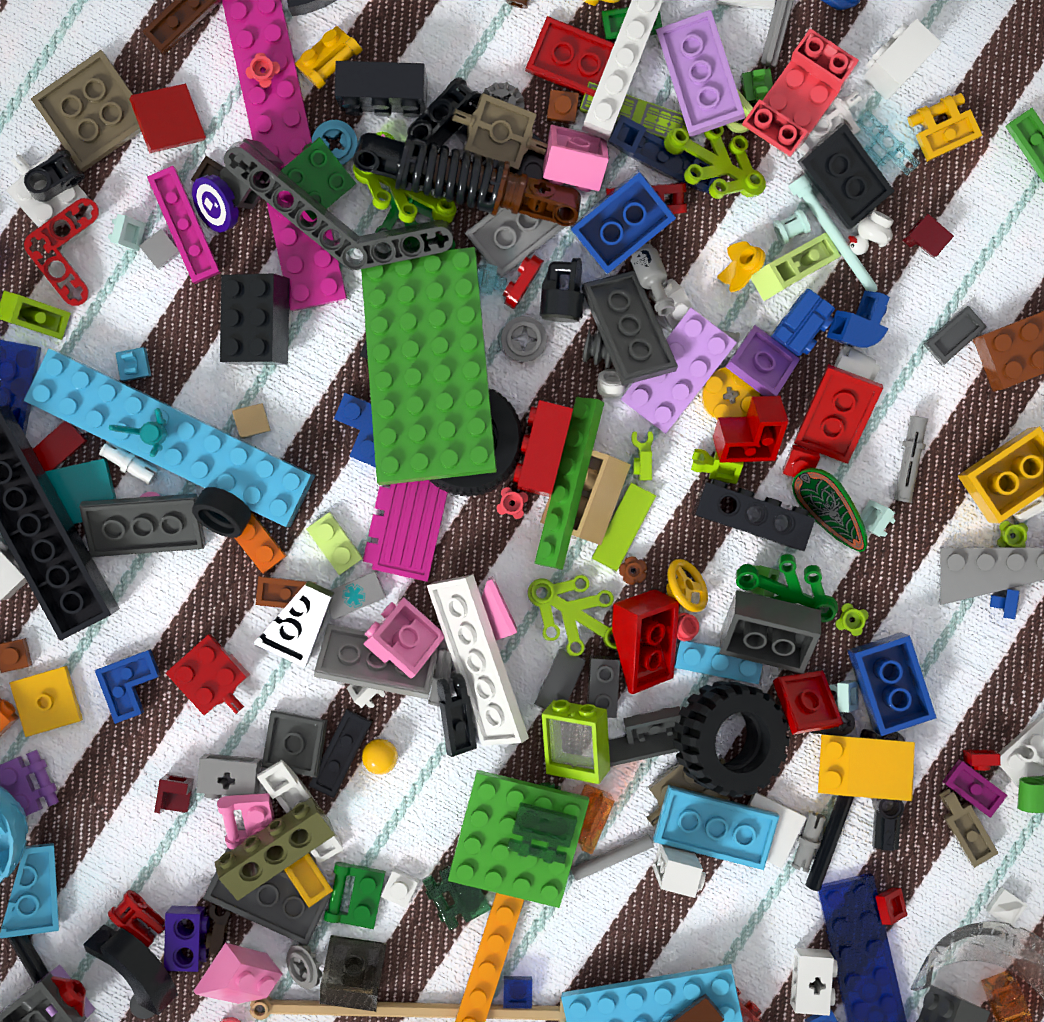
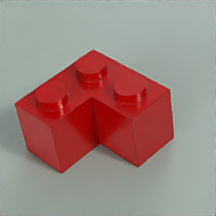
(753, 436)

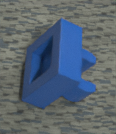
(1008, 603)

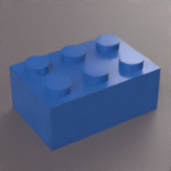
(623, 221)
(891, 684)

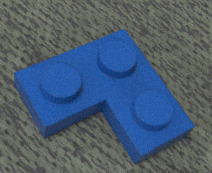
(358, 415)
(119, 683)

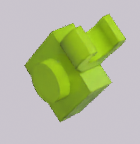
(643, 464)
(724, 472)

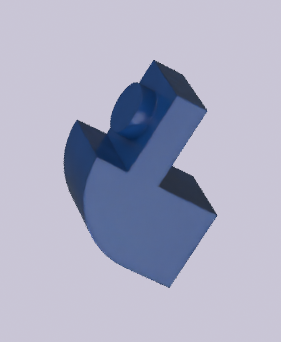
(863, 327)

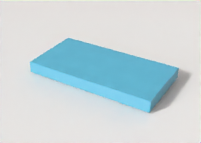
(716, 827)

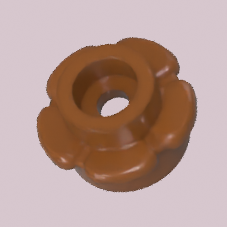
(625, 570)

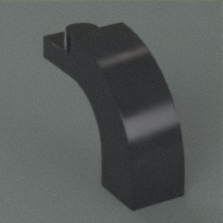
(136, 964)

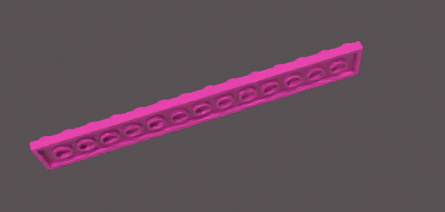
(281, 124)

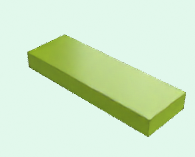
(623, 526)

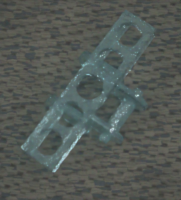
(875, 139)

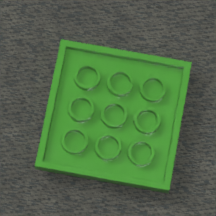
(487, 826)

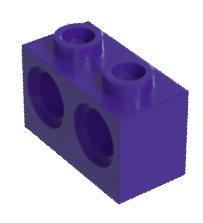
(180, 937)

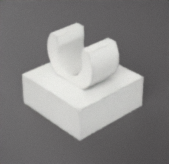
(363, 695)

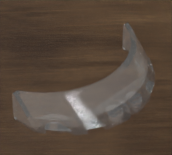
(991, 943)

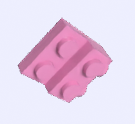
(404, 637)

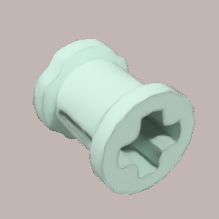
(791, 226)

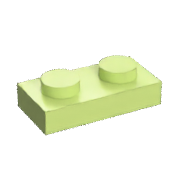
(334, 543)

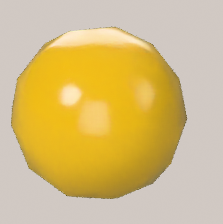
(379, 756)

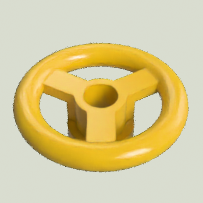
(683, 586)

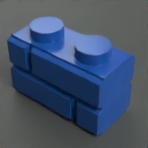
(803, 322)

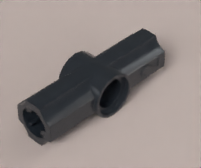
(886, 825)

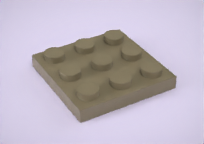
(89, 110)

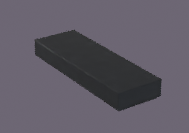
(341, 752)

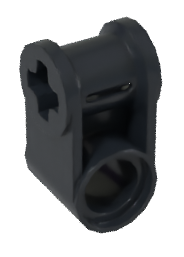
(54, 174)

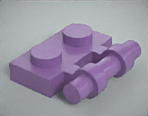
(16, 780)

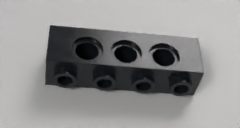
(794, 536)

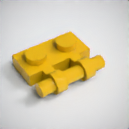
(946, 135)

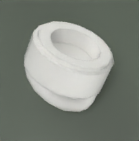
(609, 384)

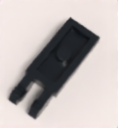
(456, 716)

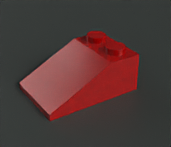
(646, 638)

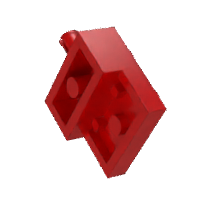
(209, 676)

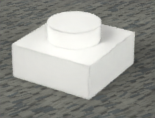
(399, 888)

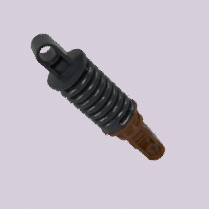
(484, 183)

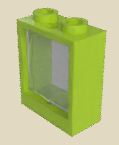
(576, 741)

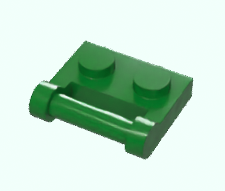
(364, 896)

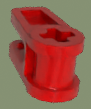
(140, 910)

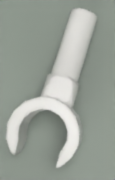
(1033, 756)

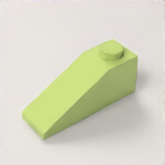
(794, 266)

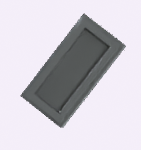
(955, 335)

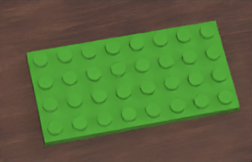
(428, 368)

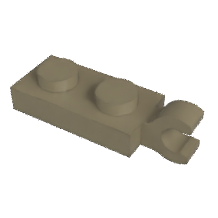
(967, 830)

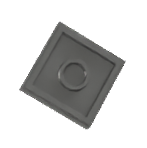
(296, 741)

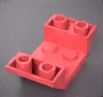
(801, 93)

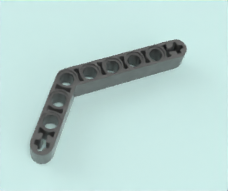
(327, 221)

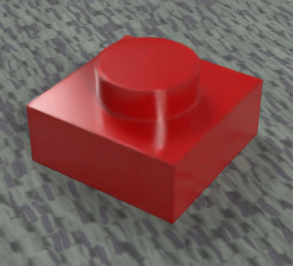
(800, 459)
(982, 759)
(891, 906)

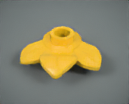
(745, 262)

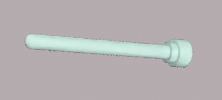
(803, 189)

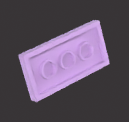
(700, 73)
(698, 352)

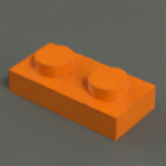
(260, 545)

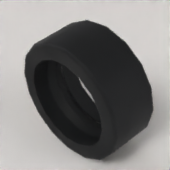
(221, 512)

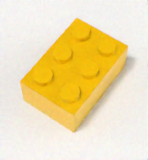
(1008, 476)

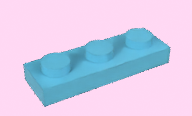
(707, 660)

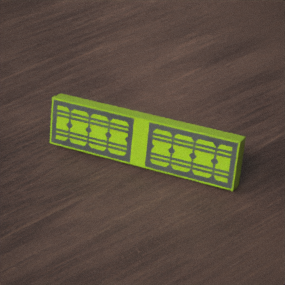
(653, 117)

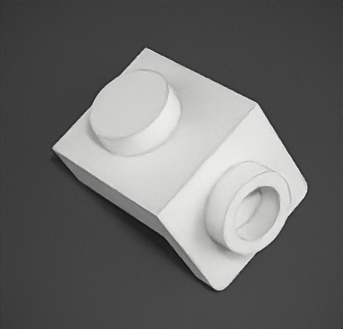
(681, 302)

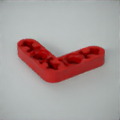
(54, 241)

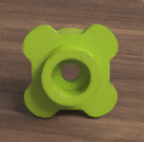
(1020, 531)
(855, 627)

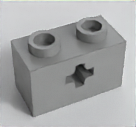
(213, 769)

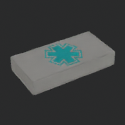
(356, 595)

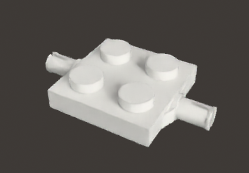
(837, 113)
(43, 211)

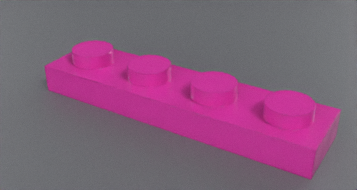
(183, 224)

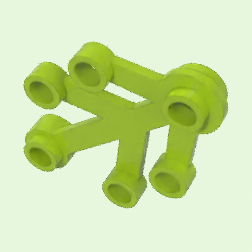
(719, 163)
(440, 208)
(570, 611)

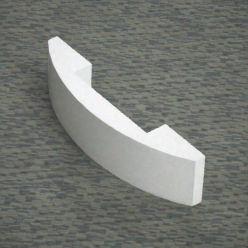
(289, 791)

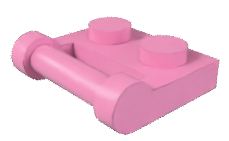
(256, 814)

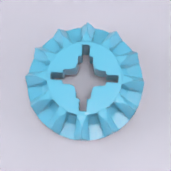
(333, 129)

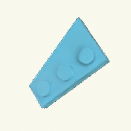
(33, 895)

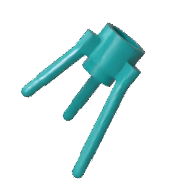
(150, 433)

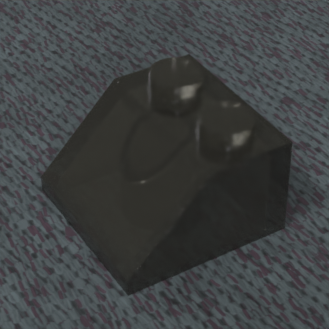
(352, 973)

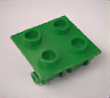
(319, 174)

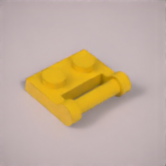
(321, 59)

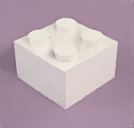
(900, 58)

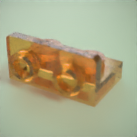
(596, 816)

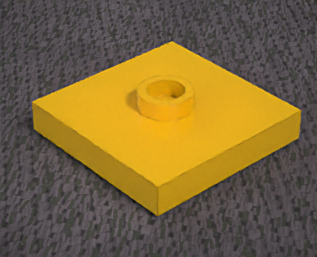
(46, 701)

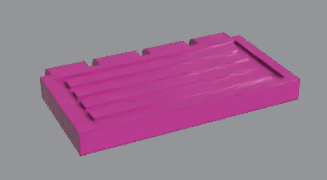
(407, 529)

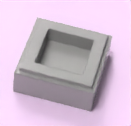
(160, 249)

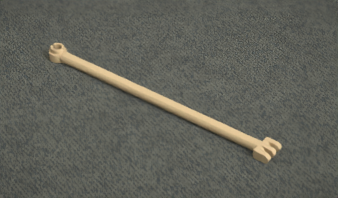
(402, 1009)

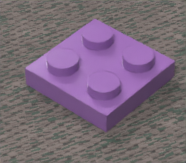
(762, 362)

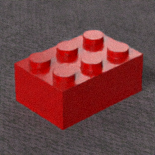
(543, 448)

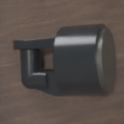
(562, 304)

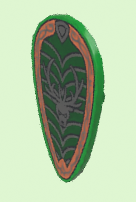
(830, 506)

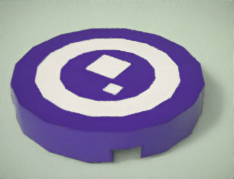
(214, 203)

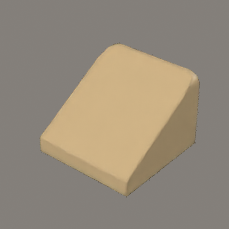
(251, 420)

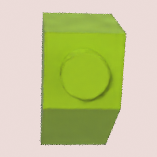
(33, 315)

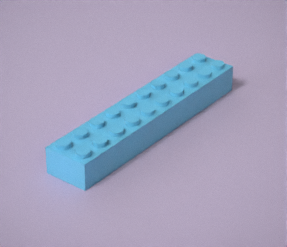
(191, 445)

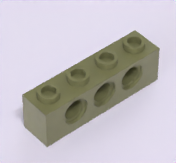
(267, 861)

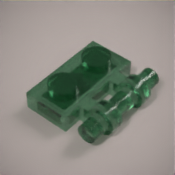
(542, 825)
(468, 900)

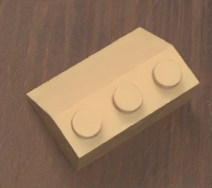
(599, 497)

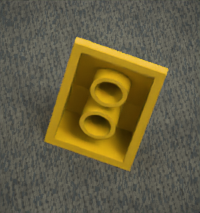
(866, 767)

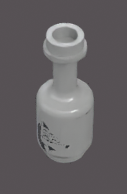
(652, 275)

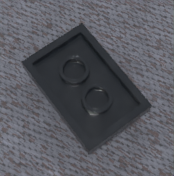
(846, 176)

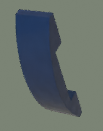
(650, 151)

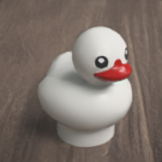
(872, 228)

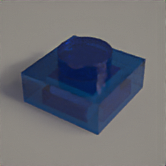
(517, 992)

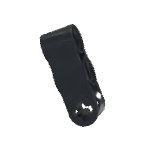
(431, 122)

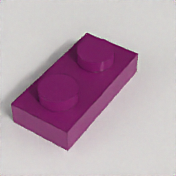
(974, 788)

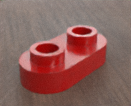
(528, 270)

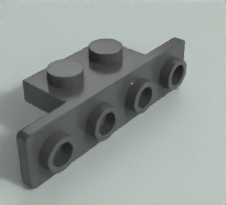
(646, 736)

